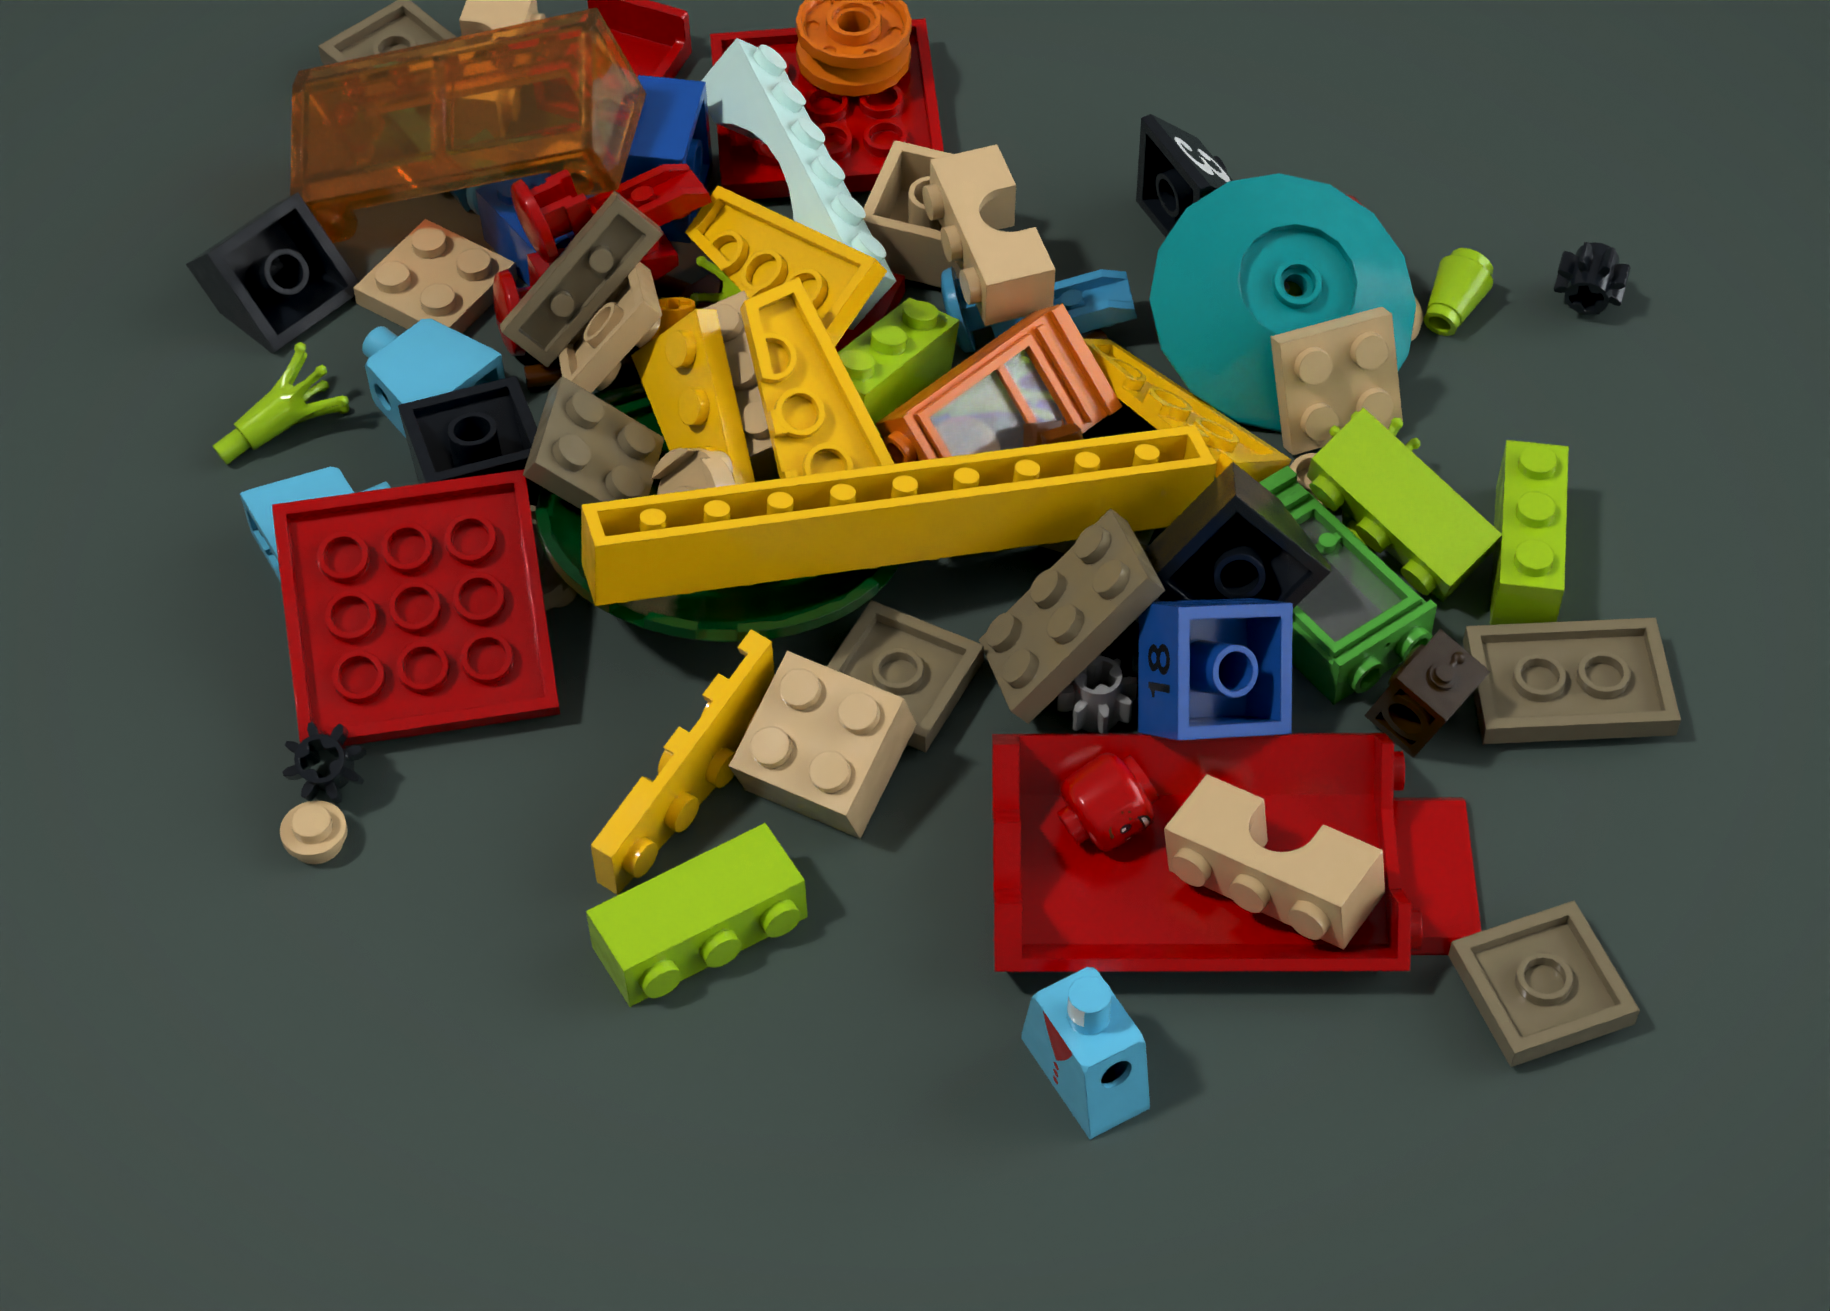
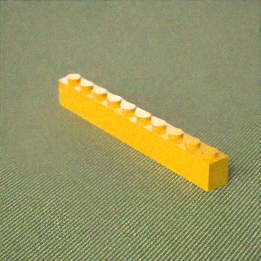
(887, 514)

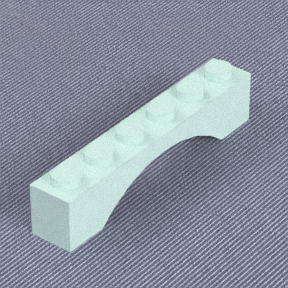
(756, 98)

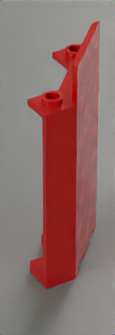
(1128, 913)

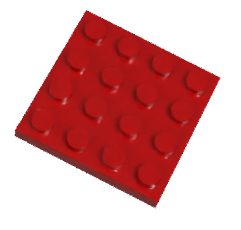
(855, 128)
(415, 608)

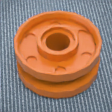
(853, 44)

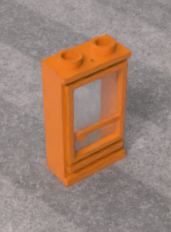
(1020, 377)

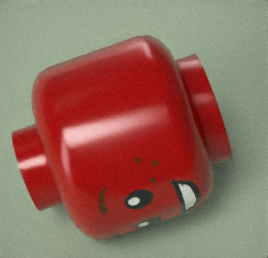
(1107, 801)

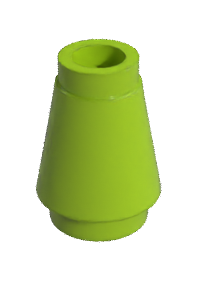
(1457, 289)

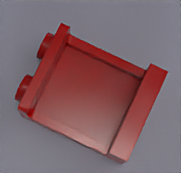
(649, 34)

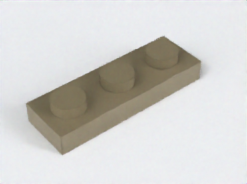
(581, 279)

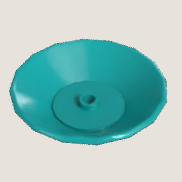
(1224, 278)

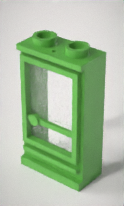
(1359, 615)

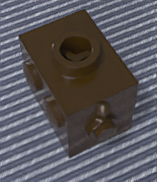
(1426, 692)

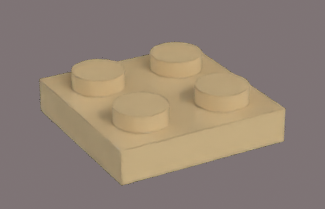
(433, 278)
(623, 320)
(1331, 373)

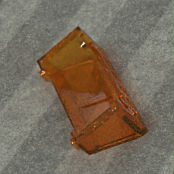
(464, 117)

